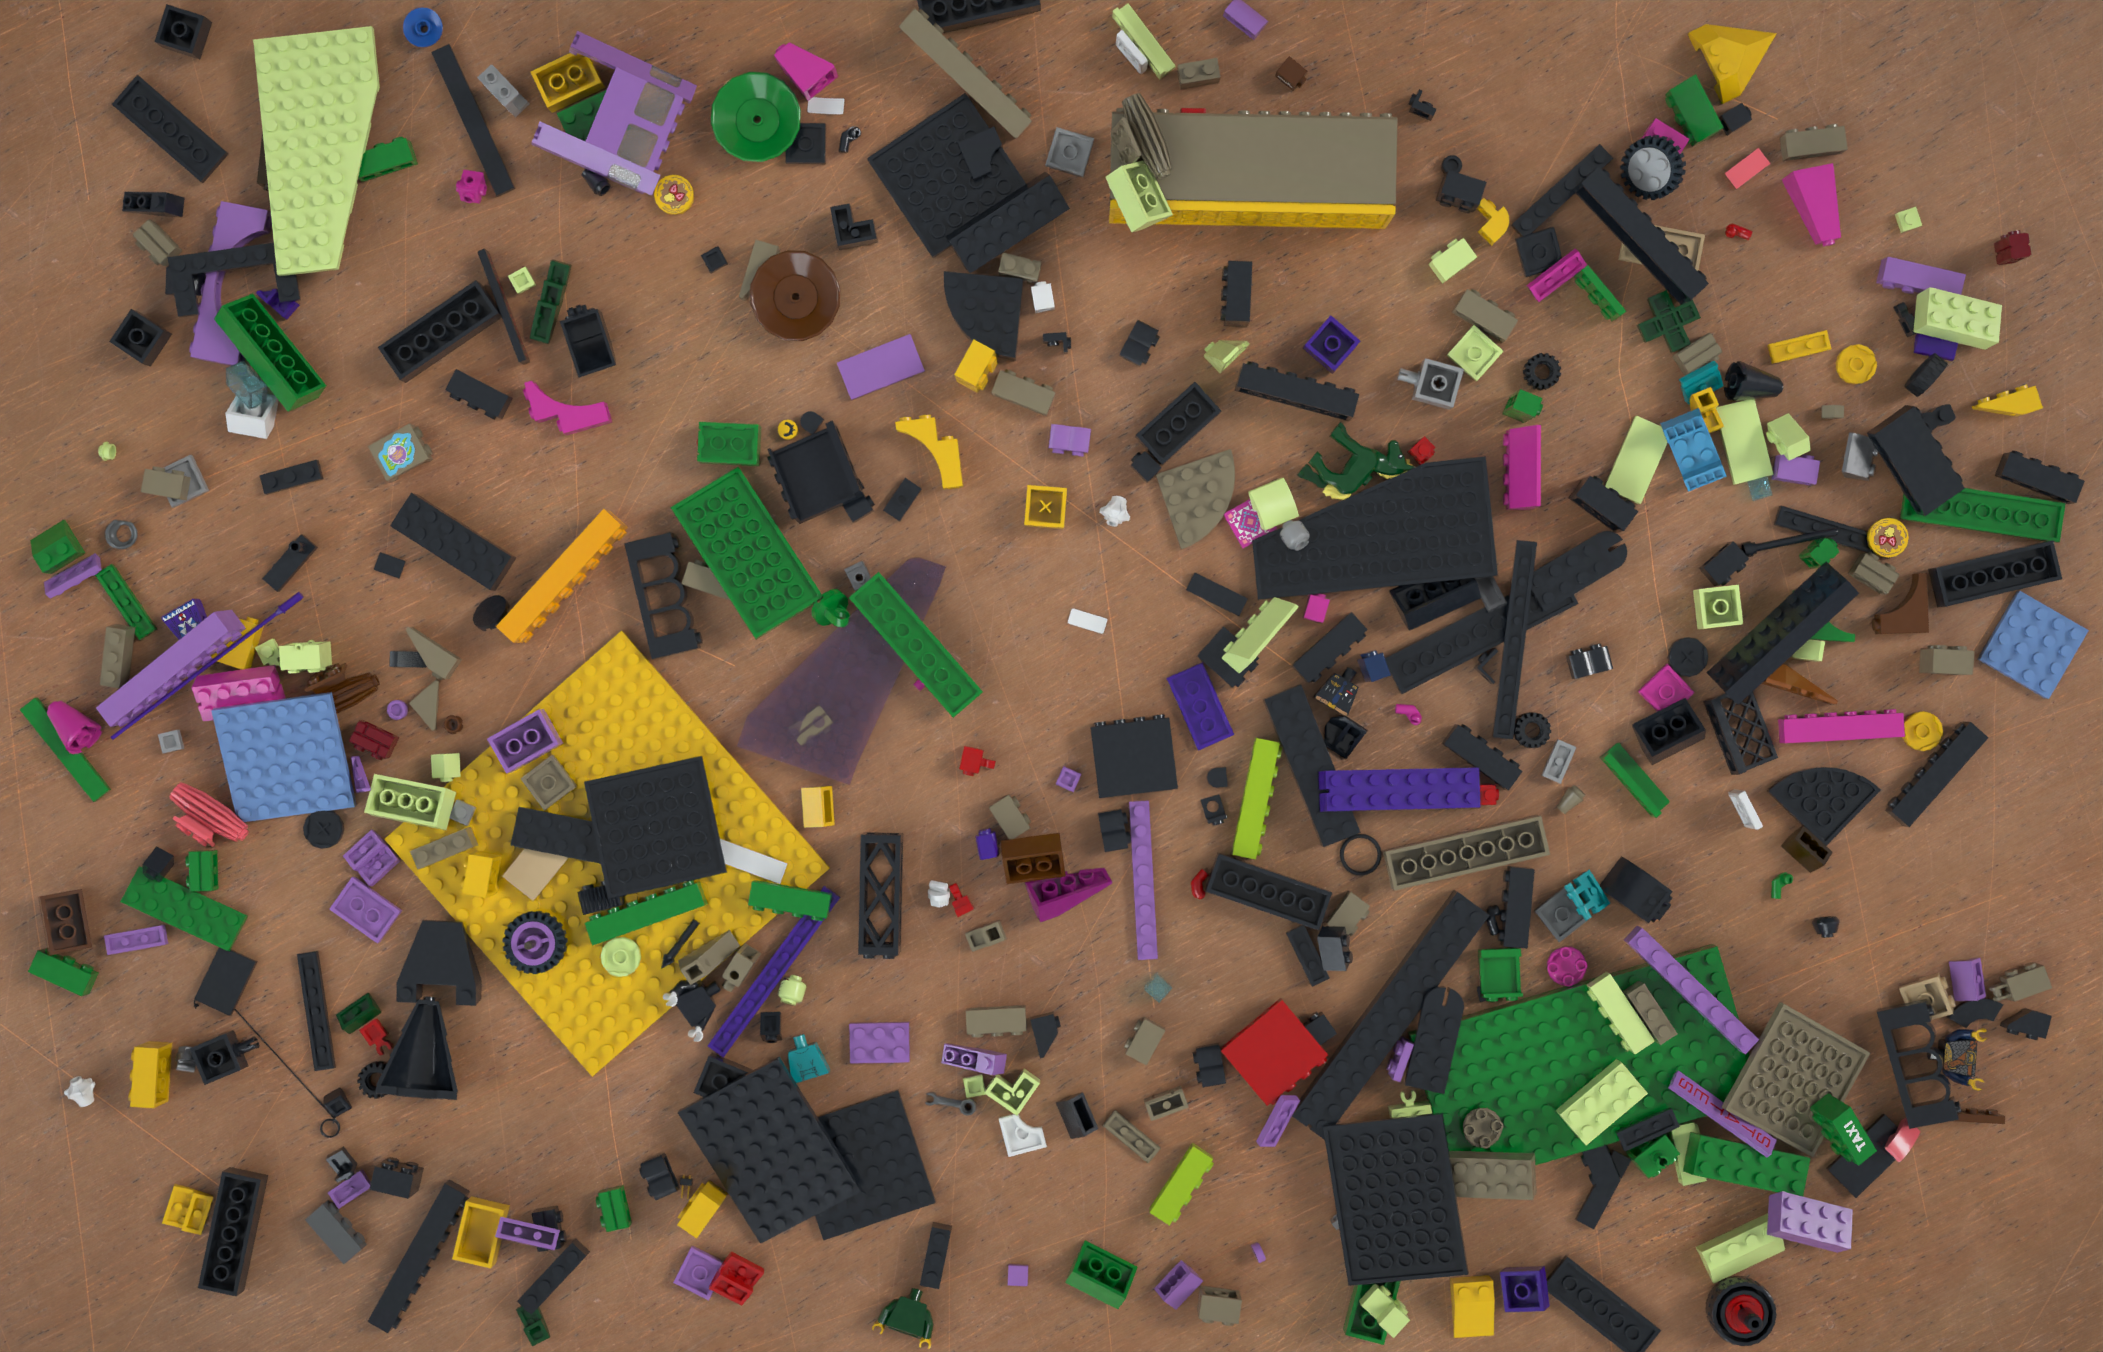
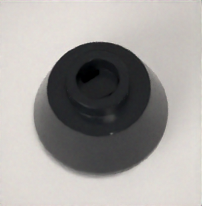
(1826, 926)

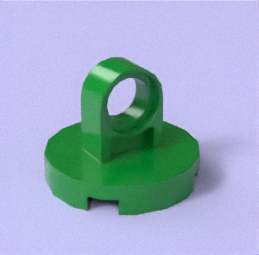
(831, 609)

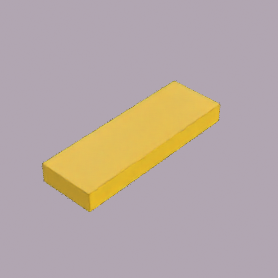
(1799, 347)

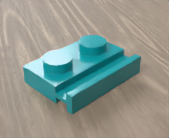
(1701, 379)

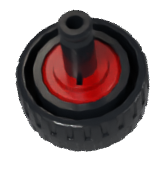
(1741, 1310)

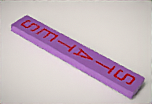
(1713, 1108)

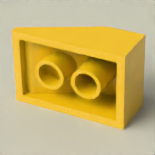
(1472, 1306)

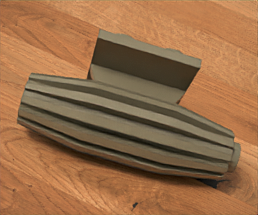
(1141, 136)

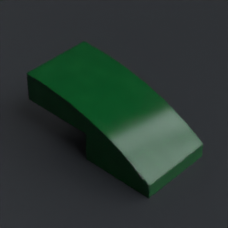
(534, 1324)

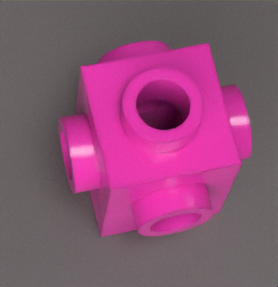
(471, 186)

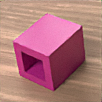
(1316, 608)

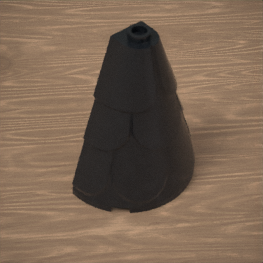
(421, 1058)

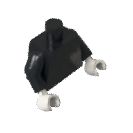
(695, 1003)

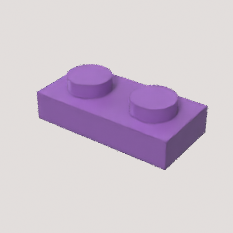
(350, 1189)

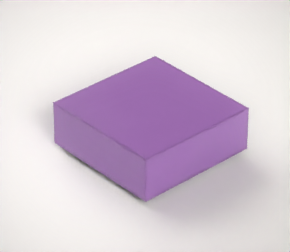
(1068, 779)
(1017, 1275)

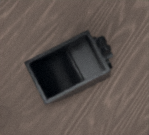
(588, 340)
(1637, 891)

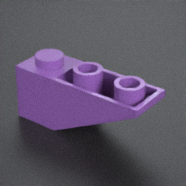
(974, 1059)

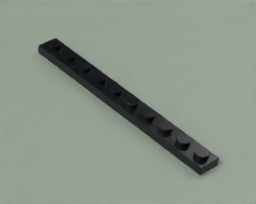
(1514, 639)

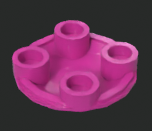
(1566, 966)

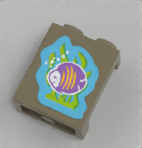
(400, 452)

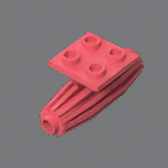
(206, 816)

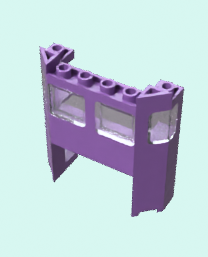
(630, 121)

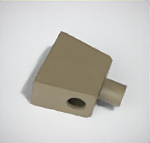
(740, 967)

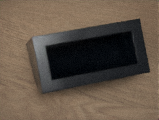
(1077, 1115)

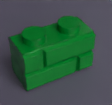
(1819, 552)
(202, 870)
(614, 1208)

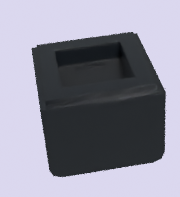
(337, 1102)

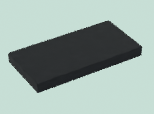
(1856, 1177)

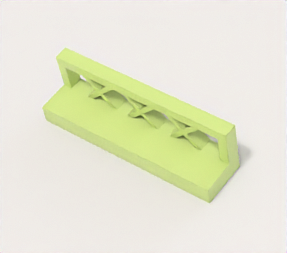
(1143, 40)

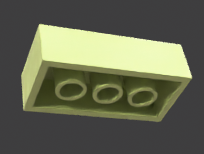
(1957, 318)
(410, 802)
(1601, 1102)

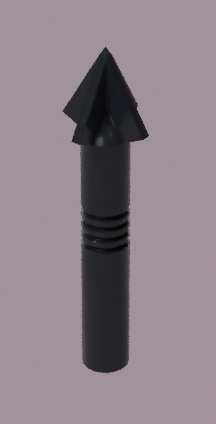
(669, 958)

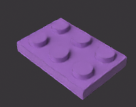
(365, 909)
(879, 1042)

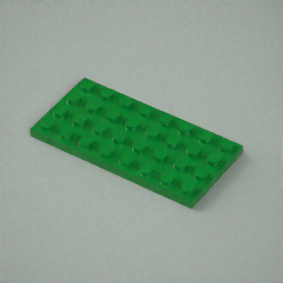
(747, 553)

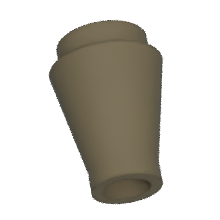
(1571, 798)

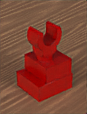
(962, 904)

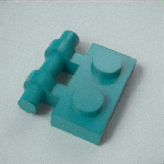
(1590, 891)

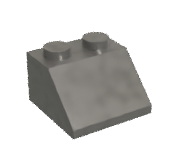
(1859, 457)

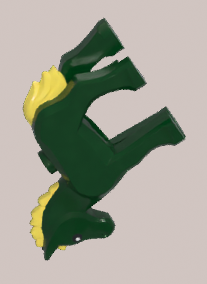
(1358, 467)

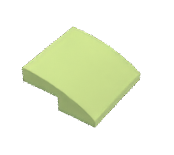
(1273, 503)

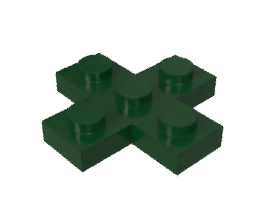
(1668, 321)

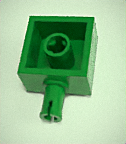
(1653, 1155)

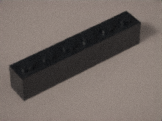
(1936, 774)

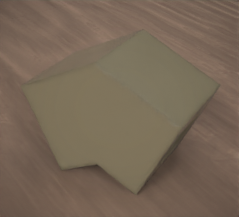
(1832, 411)

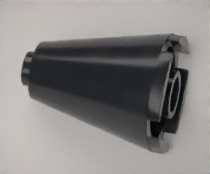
(1750, 383)

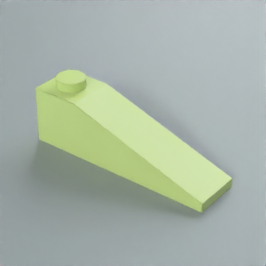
(1224, 353)

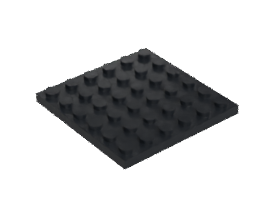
(932, 179)
(655, 827)
(884, 1160)

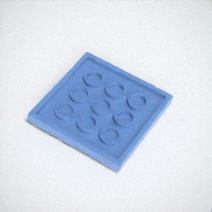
(2033, 644)

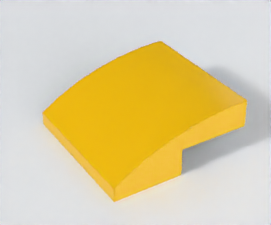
(187, 1209)

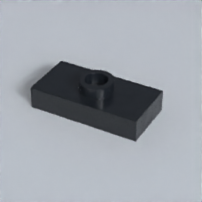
(902, 499)

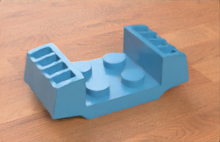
(1693, 449)

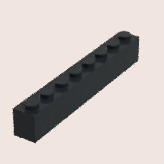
(418, 1257)

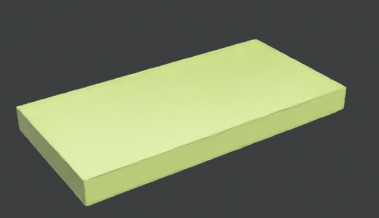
(1744, 441)
(1637, 460)

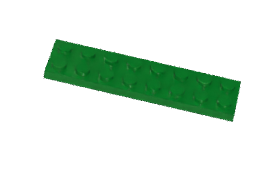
(1995, 514)
(915, 644)

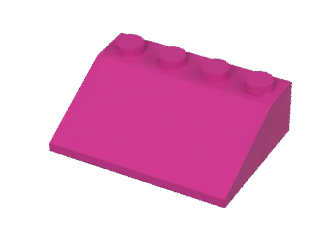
(1522, 468)

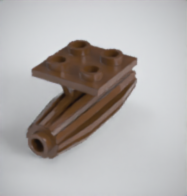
(344, 691)

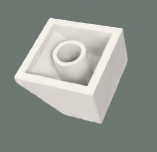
(252, 422)

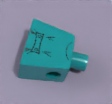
(806, 1060)

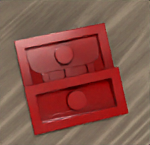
(736, 1278)

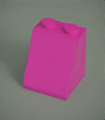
(805, 69)

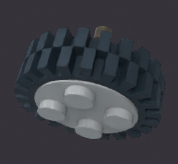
(1653, 167)

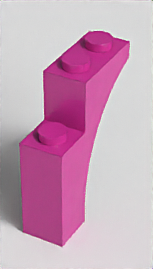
(571, 418)

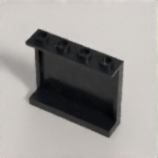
(815, 474)
(1134, 756)

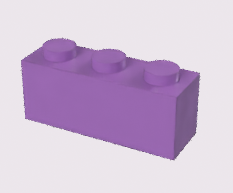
(527, 1233)

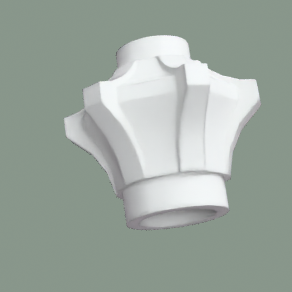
(1115, 511)
(81, 1091)

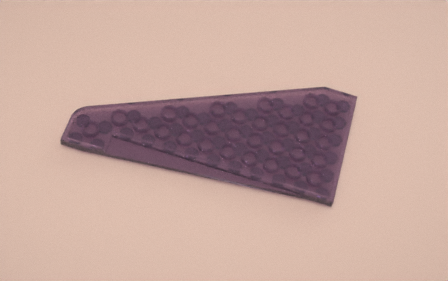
(848, 679)

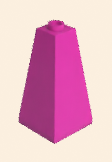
(1816, 201)

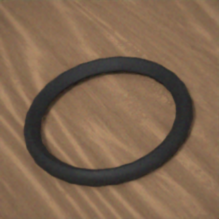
(1358, 872)

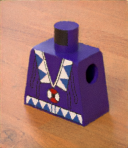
(185, 617)

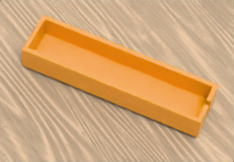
(562, 577)

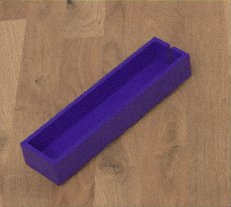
(1399, 789)

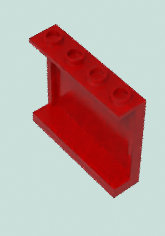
(1274, 1052)

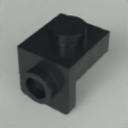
(342, 1164)

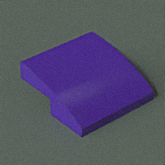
(1928, 345)

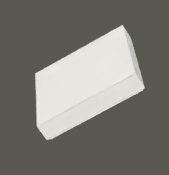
(1131, 52)
(1745, 809)

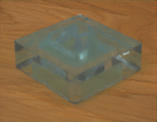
(1760, 488)

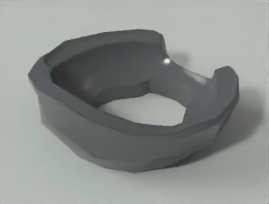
(111, 534)

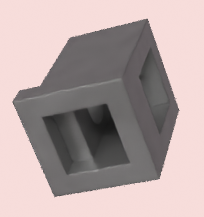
(854, 570)

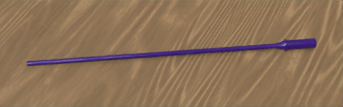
(281, 609)

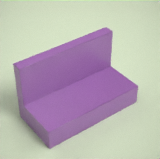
(1967, 980)

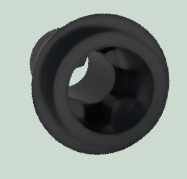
(598, 183)

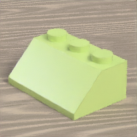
(1138, 195)

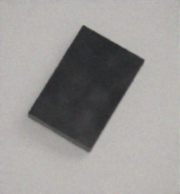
(225, 980)

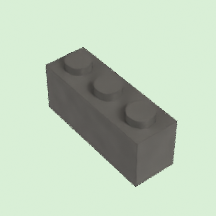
(336, 1231)

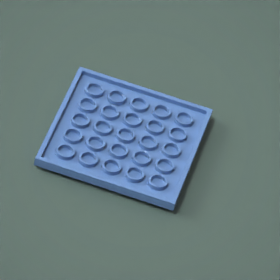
(284, 757)

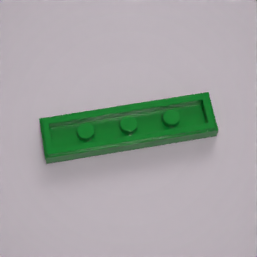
(126, 601)

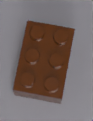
(1033, 858)
(65, 922)

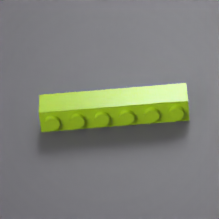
(1255, 798)

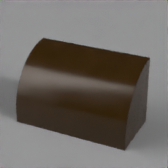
(1807, 849)

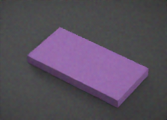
(880, 367)

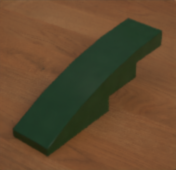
(550, 301)

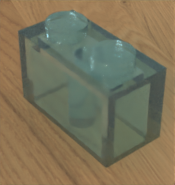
(246, 385)

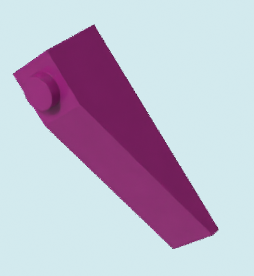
(1060, 894)

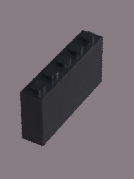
(1916, 460)

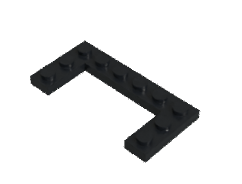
(185, 266)

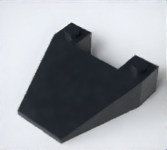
(440, 957)

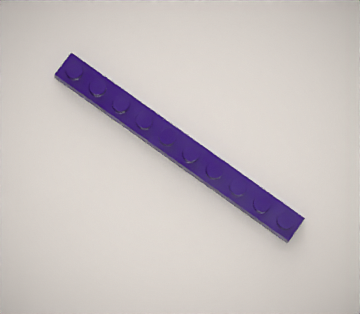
(767, 981)

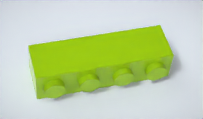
(1181, 1183)

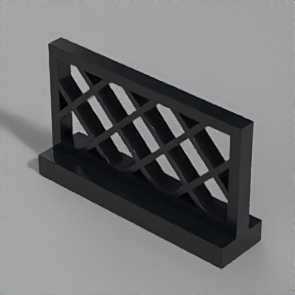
(1727, 739)

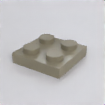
(548, 782)

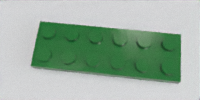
(185, 909)

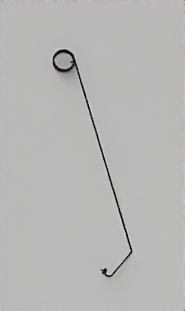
(321, 1127)

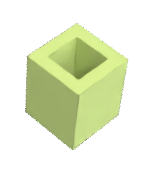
(445, 766)

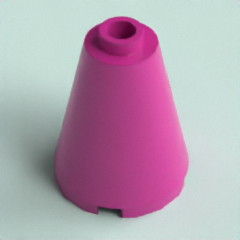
(73, 727)

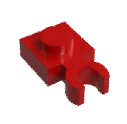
(374, 1034)

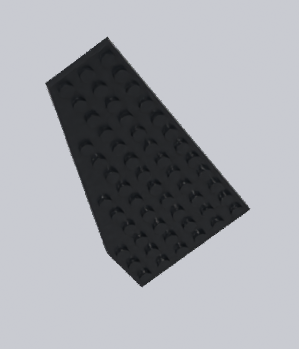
(1396, 533)

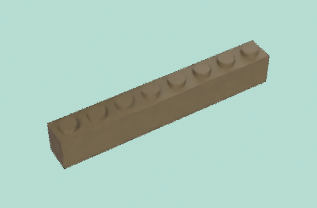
(969, 77)

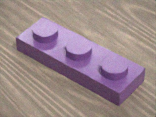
(72, 576)
(136, 939)
(1278, 1120)

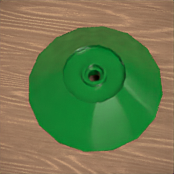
(752, 97)

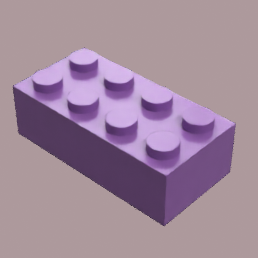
(1809, 1222)

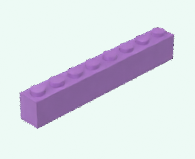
(1691, 989)

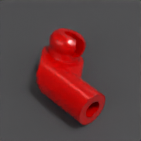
(1733, 229)
(1197, 886)

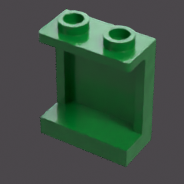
(1500, 973)

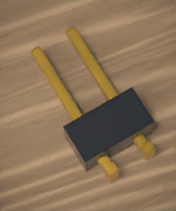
(686, 1181)

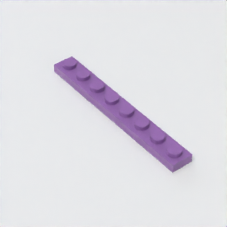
(1143, 880)

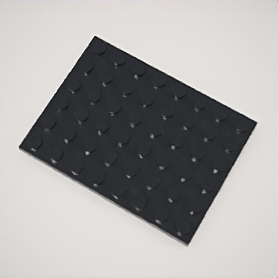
(769, 1150)
(1395, 1199)

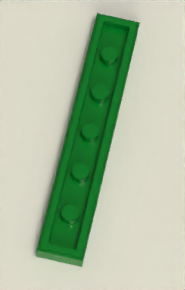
(76, 764)

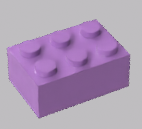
(525, 741)

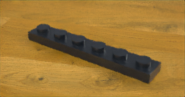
(1560, 192)

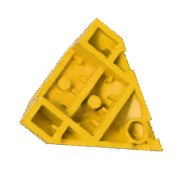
(1731, 55)

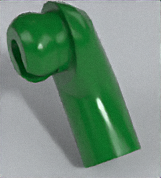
(1778, 883)

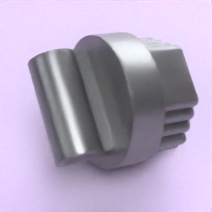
(185, 1059)

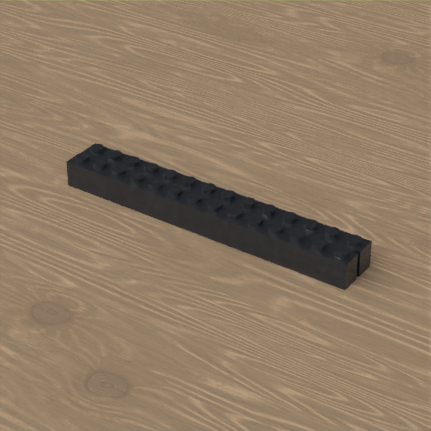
(1389, 1013)

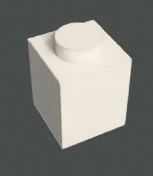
(1042, 297)

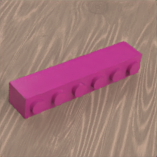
(1845, 727)

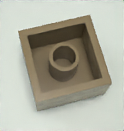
(1946, 660)
(1219, 1305)

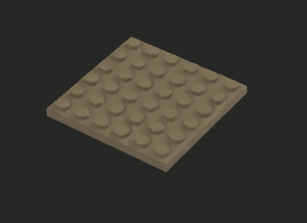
(1789, 1073)

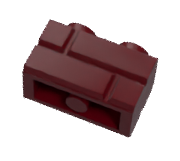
(2012, 247)
(373, 739)

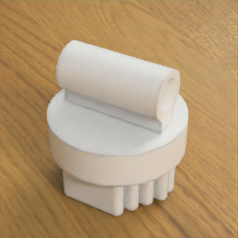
(938, 893)

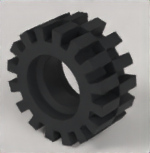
(1547, 360)
(1543, 735)
(365, 1075)

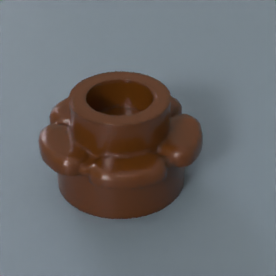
(458, 724)

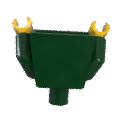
(908, 1317)

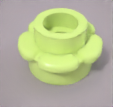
(107, 451)

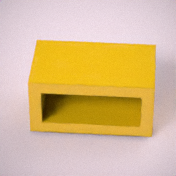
(817, 806)

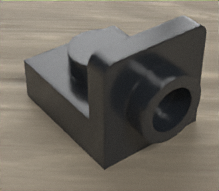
(1422, 109)
(1054, 339)
(770, 1027)

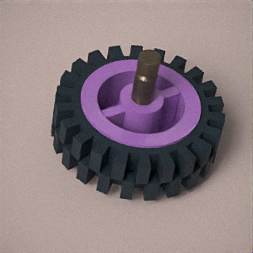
(535, 942)

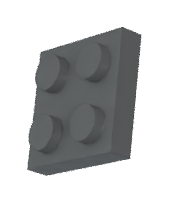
(1560, 915)

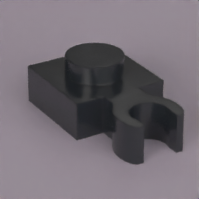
(1906, 320)

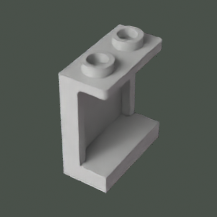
(503, 90)

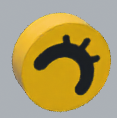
(788, 429)

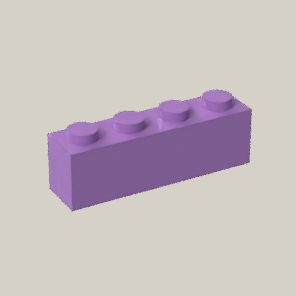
(1917, 277)

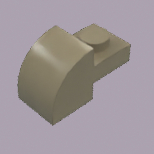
(986, 935)

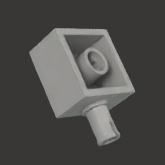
(1426, 391)

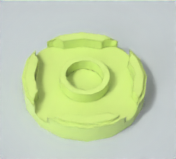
(621, 956)

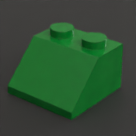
(56, 548)

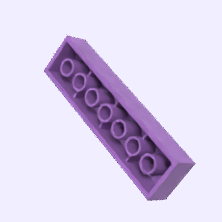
(172, 667)

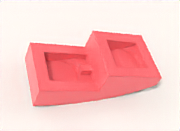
(1747, 168)
(1902, 1141)

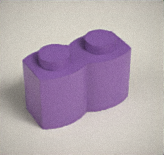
(1069, 439)

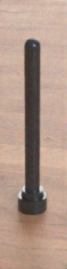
(1752, 548)

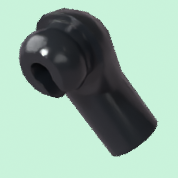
(847, 137)
(1491, 920)

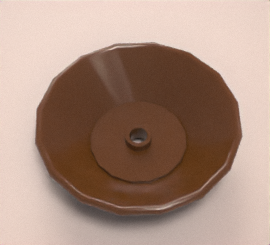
(791, 274)

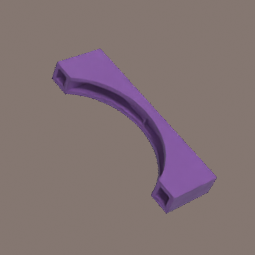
(234, 229)

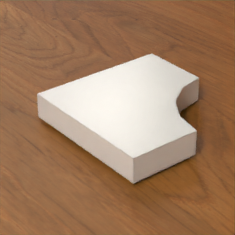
(1019, 1136)

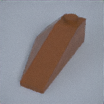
(1791, 681)

